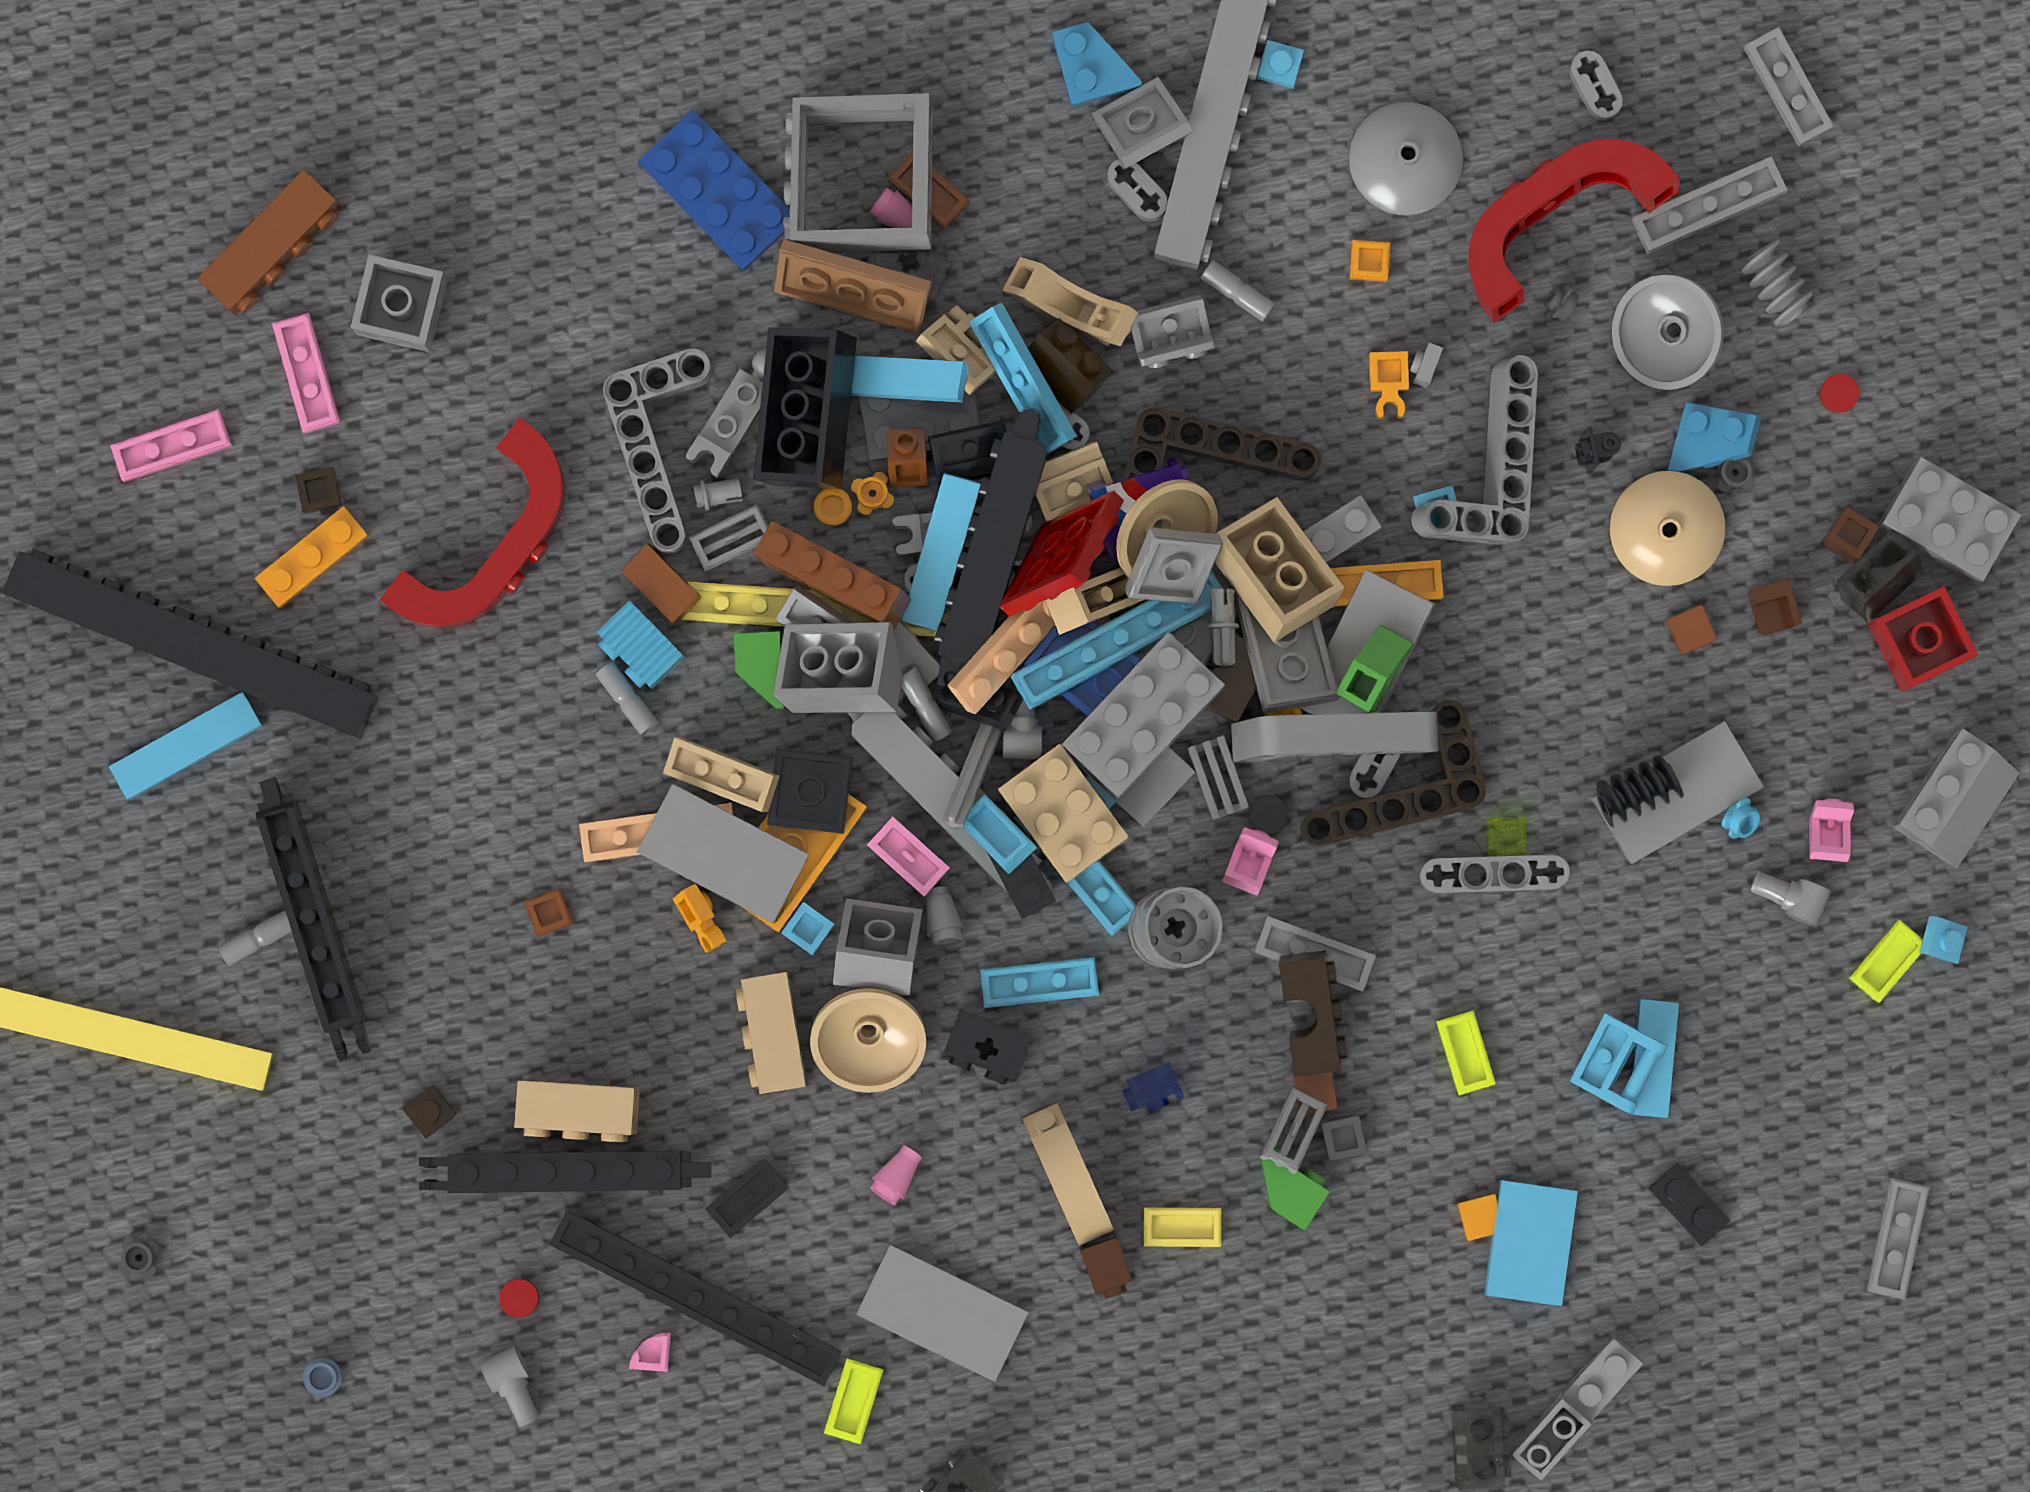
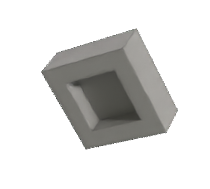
(1425, 364)

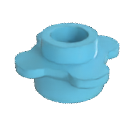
(1741, 819)

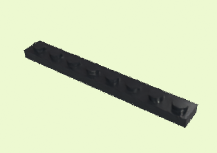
(695, 1298)

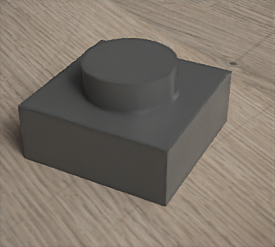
(1343, 1138)

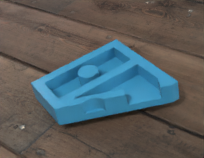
(1091, 65)
(1712, 436)

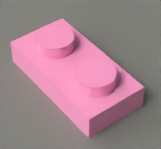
(908, 856)

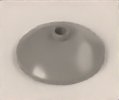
(1402, 184)
(1645, 335)

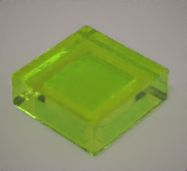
(1506, 836)

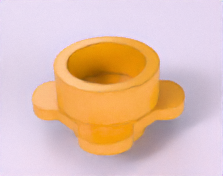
(862, 489)

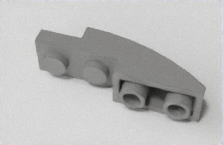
(1577, 1407)

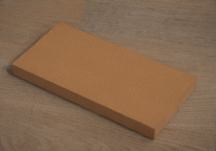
(852, 286)

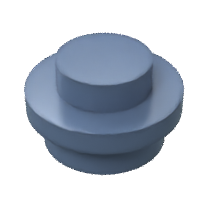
(322, 1377)

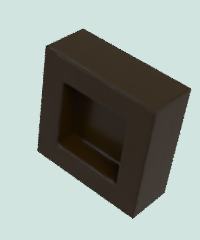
(318, 490)
(429, 1111)

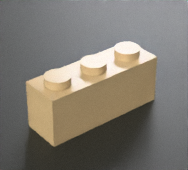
(1090, 601)
(771, 1033)

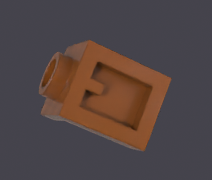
(906, 457)

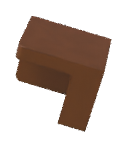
(1849, 535)
(1774, 607)

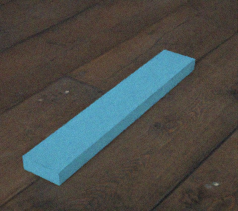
(1108, 645)

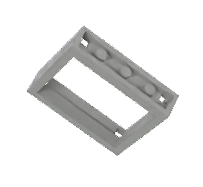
(850, 110)

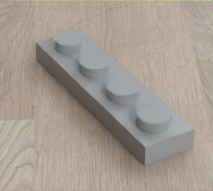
(1709, 205)

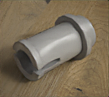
(717, 493)

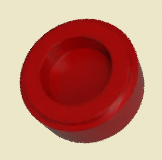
(1839, 393)
(519, 1298)

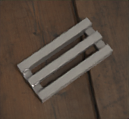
(723, 525)
(1228, 807)
(1280, 1158)

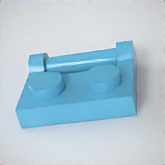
(1607, 1057)

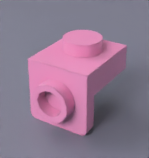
(1830, 830)
(1250, 860)

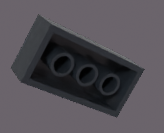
(805, 408)

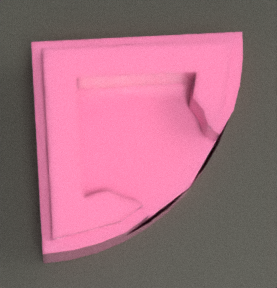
(652, 1353)

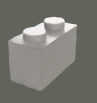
(1343, 529)

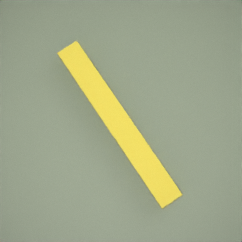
(762, 605)
(134, 1039)

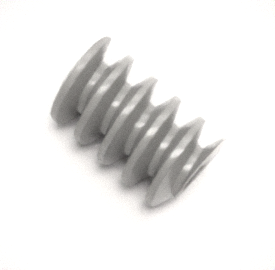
(1778, 284)

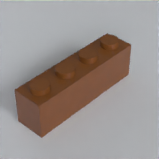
(270, 243)
(831, 575)

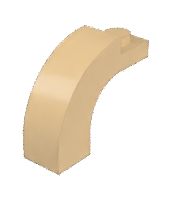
(1079, 309)
(1068, 1174)

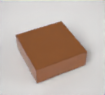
(1691, 630)
(548, 912)
(1319, 1087)

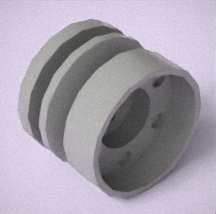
(1196, 932)

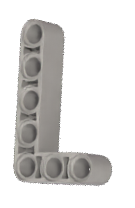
(646, 442)
(1498, 466)
(1333, 734)

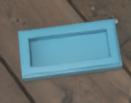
(998, 834)

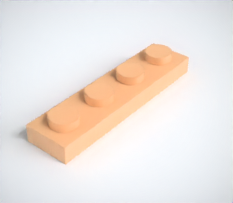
(1000, 656)
(619, 836)

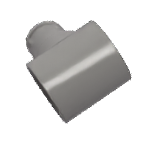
(1023, 735)
(1800, 899)
(508, 1376)

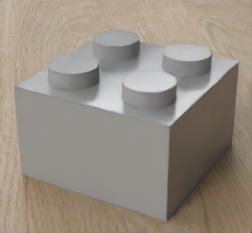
(399, 303)
(877, 946)

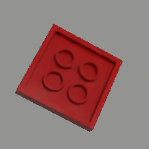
(1062, 554)

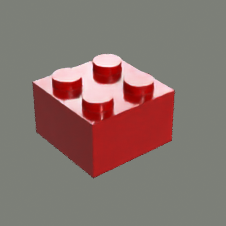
(1922, 639)

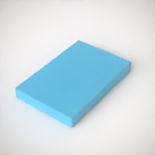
(1531, 1243)

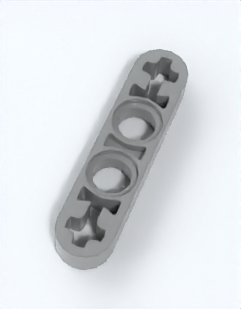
(1494, 874)

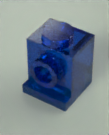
(1152, 1088)

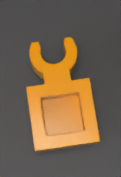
(1389, 376)
(697, 912)

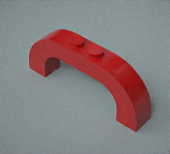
(1547, 189)
(505, 565)

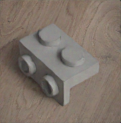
(1171, 332)

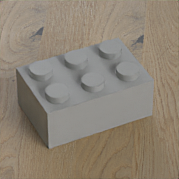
(1949, 520)

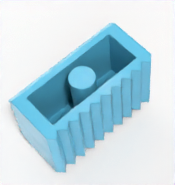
(639, 645)

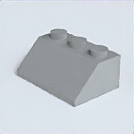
(839, 668)
(1956, 797)

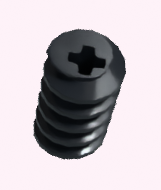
(1637, 789)

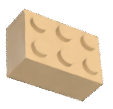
(1276, 570)
(1063, 813)
(577, 1110)

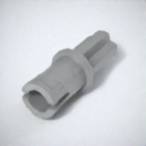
(1223, 627)

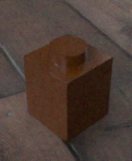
(1106, 1267)

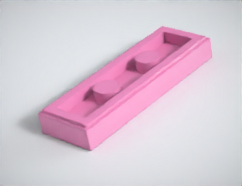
(306, 373)
(171, 445)

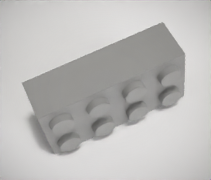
(1143, 715)

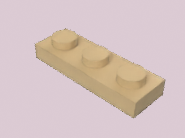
(721, 774)

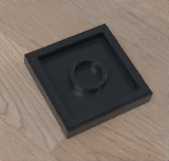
(810, 791)

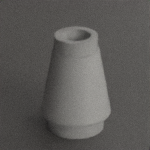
(943, 919)

